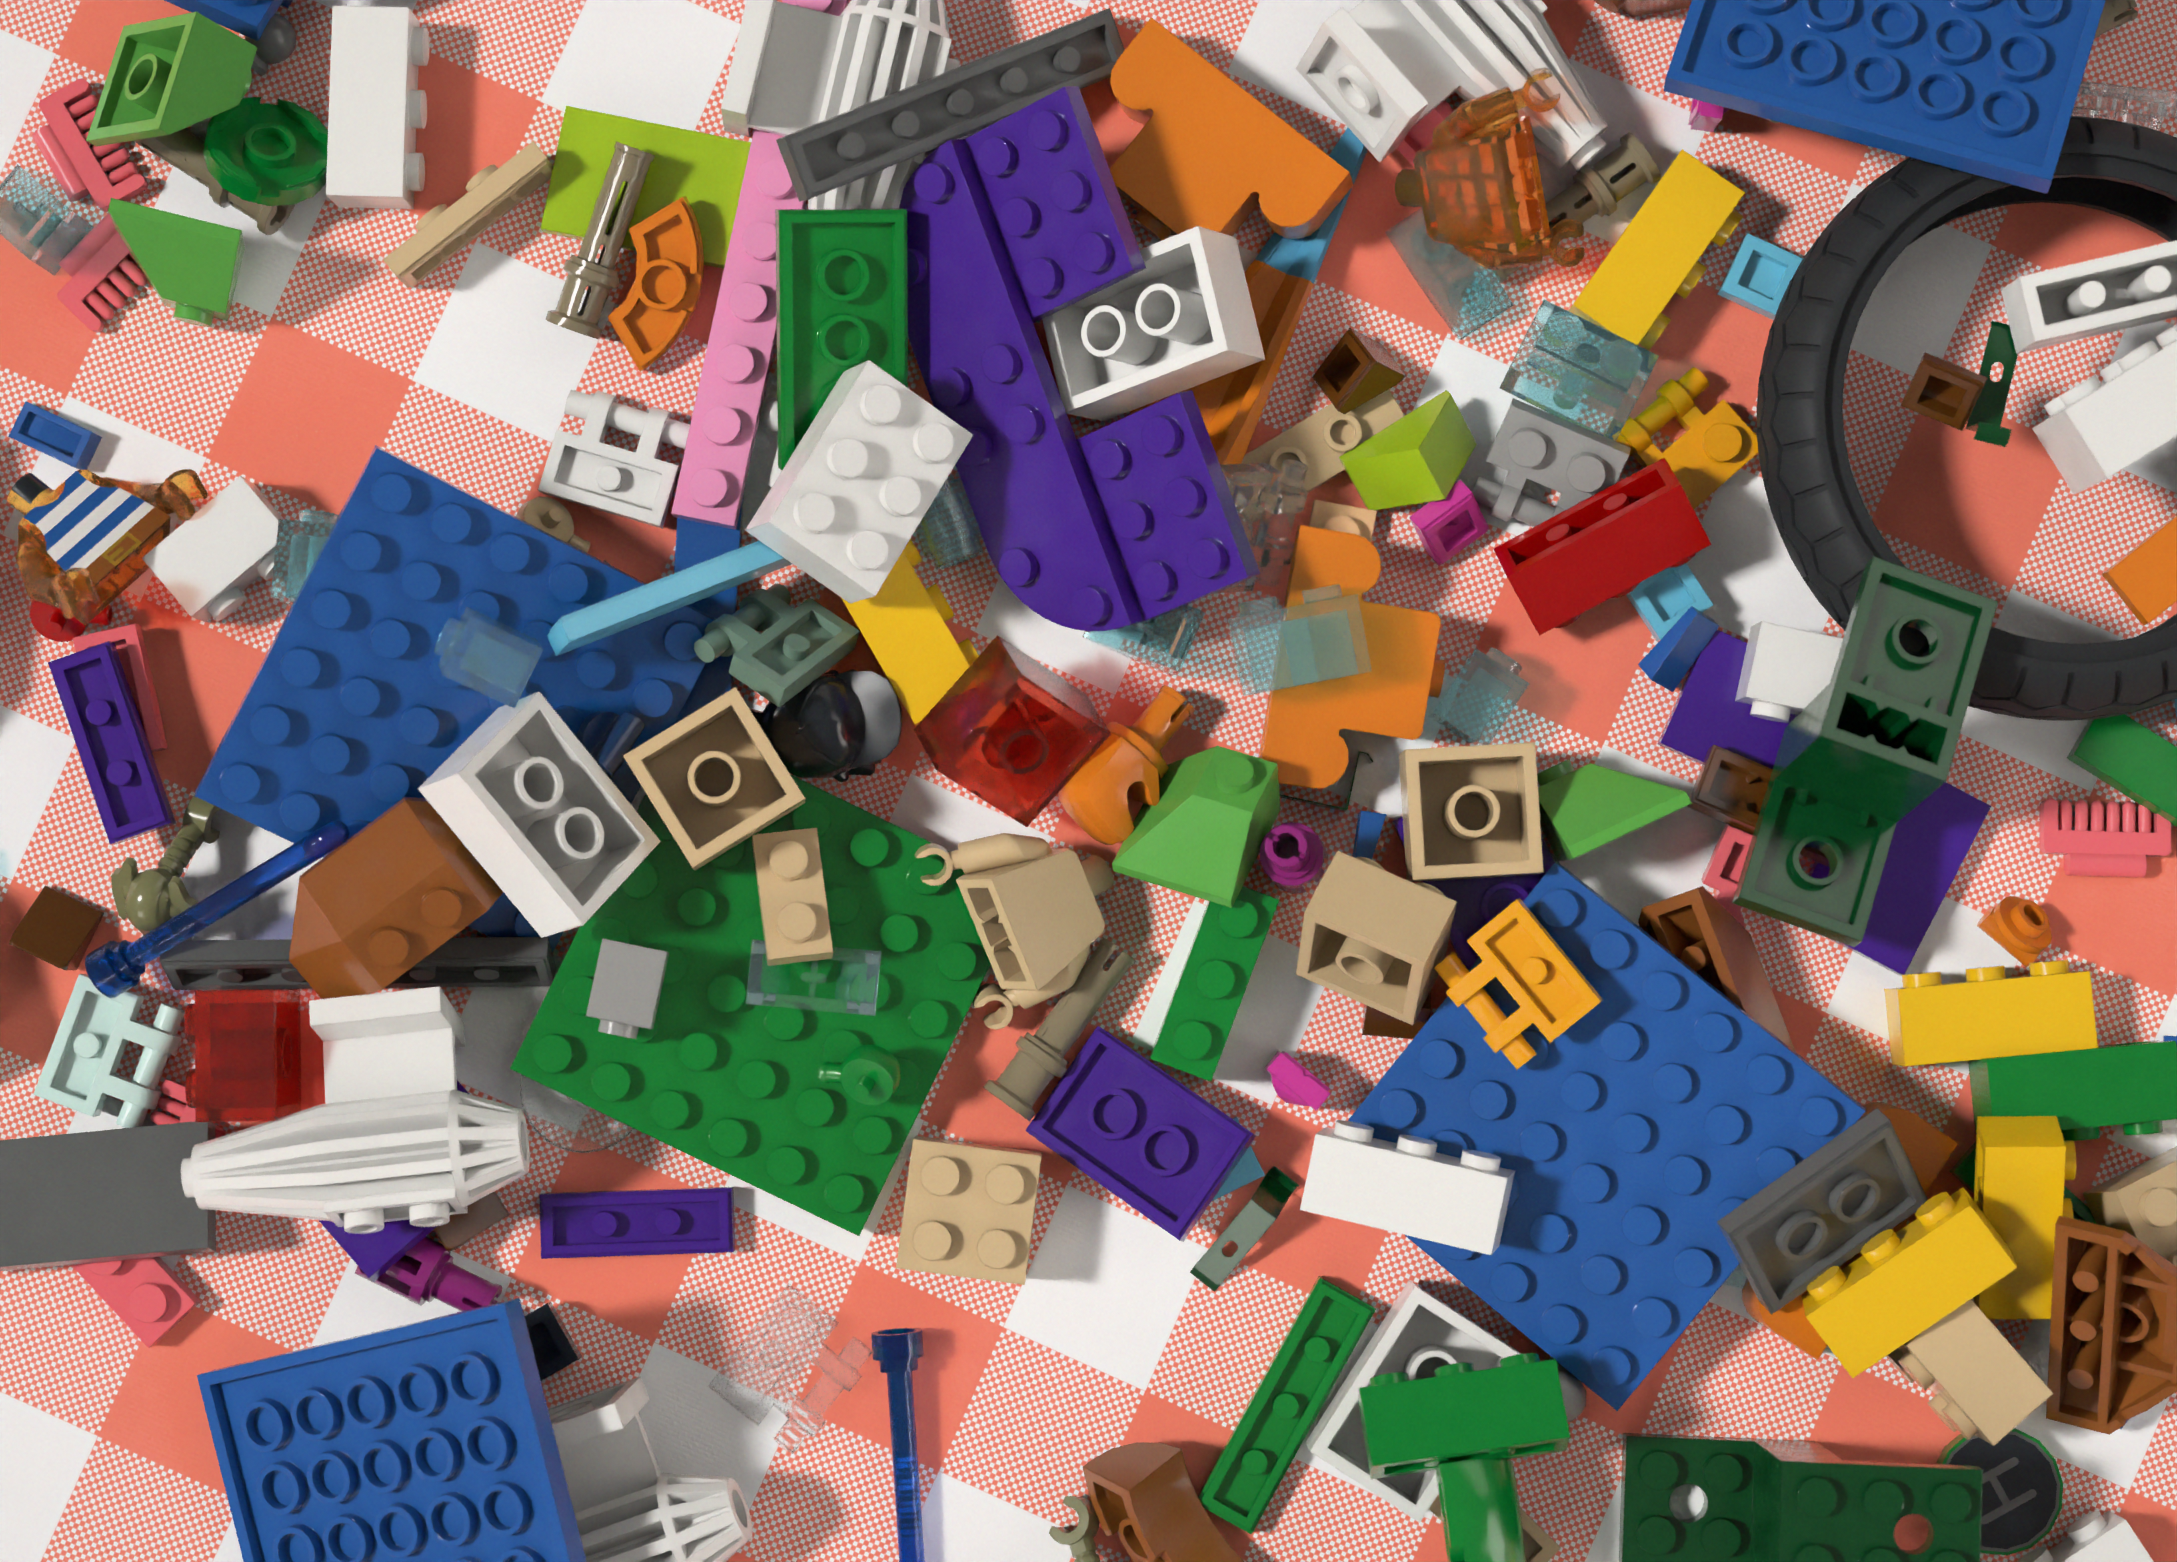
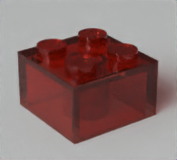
(1011, 731)
(244, 1054)

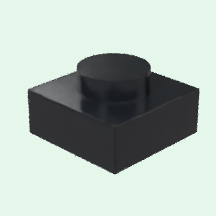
(550, 1341)

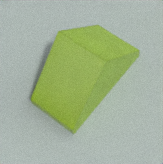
(1413, 457)

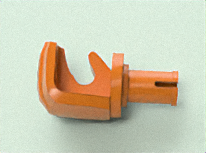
(1125, 761)

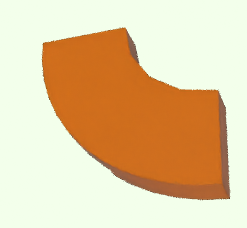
(665, 283)

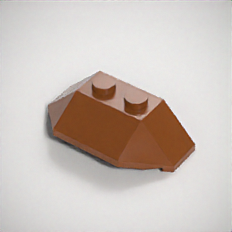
(385, 901)
(1718, 950)
(2109, 1327)

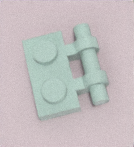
(90, 1048)

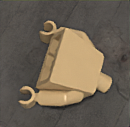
(1030, 912)

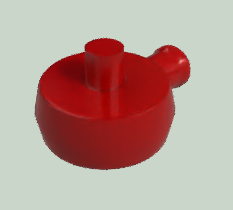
(54, 626)

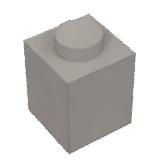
(626, 988)

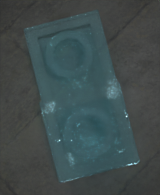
(1454, 284)

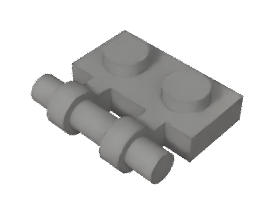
(1551, 454)

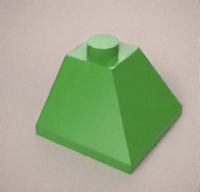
(170, 78)
(183, 258)
(1597, 806)
(1205, 825)

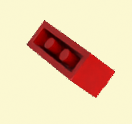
(1602, 547)

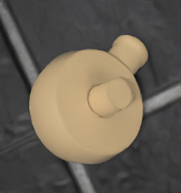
(552, 518)

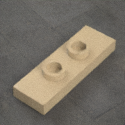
(448, 230)
(1326, 437)

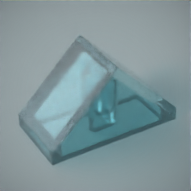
(38, 220)
(1157, 642)
(855, 983)

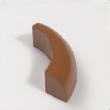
(1152, 1505)

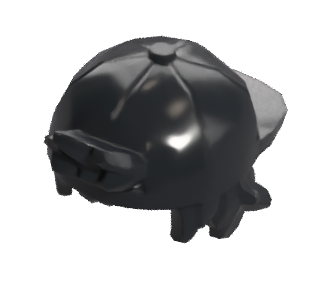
(835, 725)

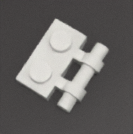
(610, 477)

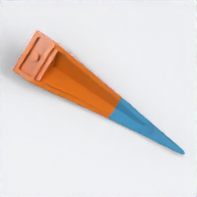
(1278, 289)

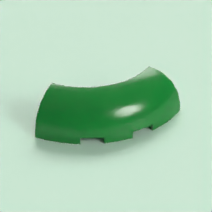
(1480, 1511)

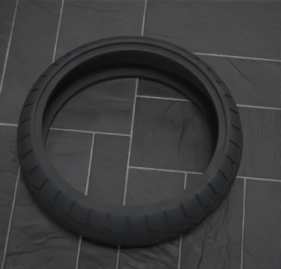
(1801, 423)

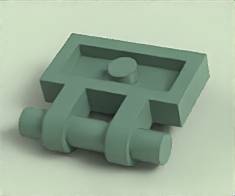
(787, 655)

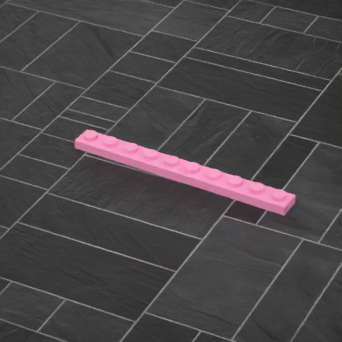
(739, 338)

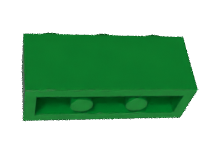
(1213, 983)
(2083, 1087)
(1463, 1415)

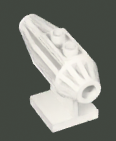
(1402, 58)
(812, 65)
(390, 1133)
(625, 1502)

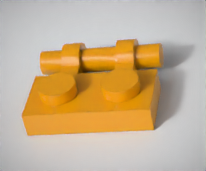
(1708, 450)
(1534, 973)

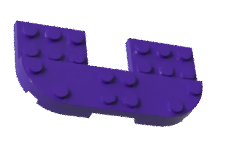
(1083, 526)

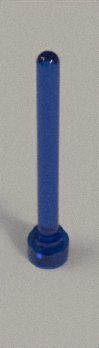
(118, 965)
(898, 1356)

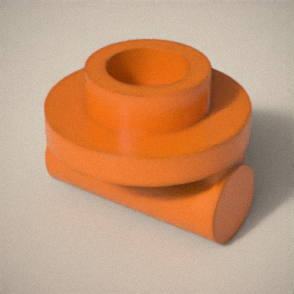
(2018, 927)

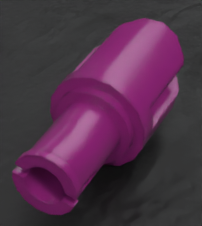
(1292, 856)
(430, 1273)

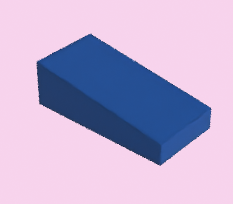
(55, 436)
(1679, 649)
(1367, 833)

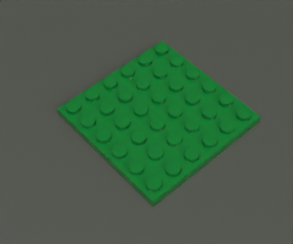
(745, 1078)

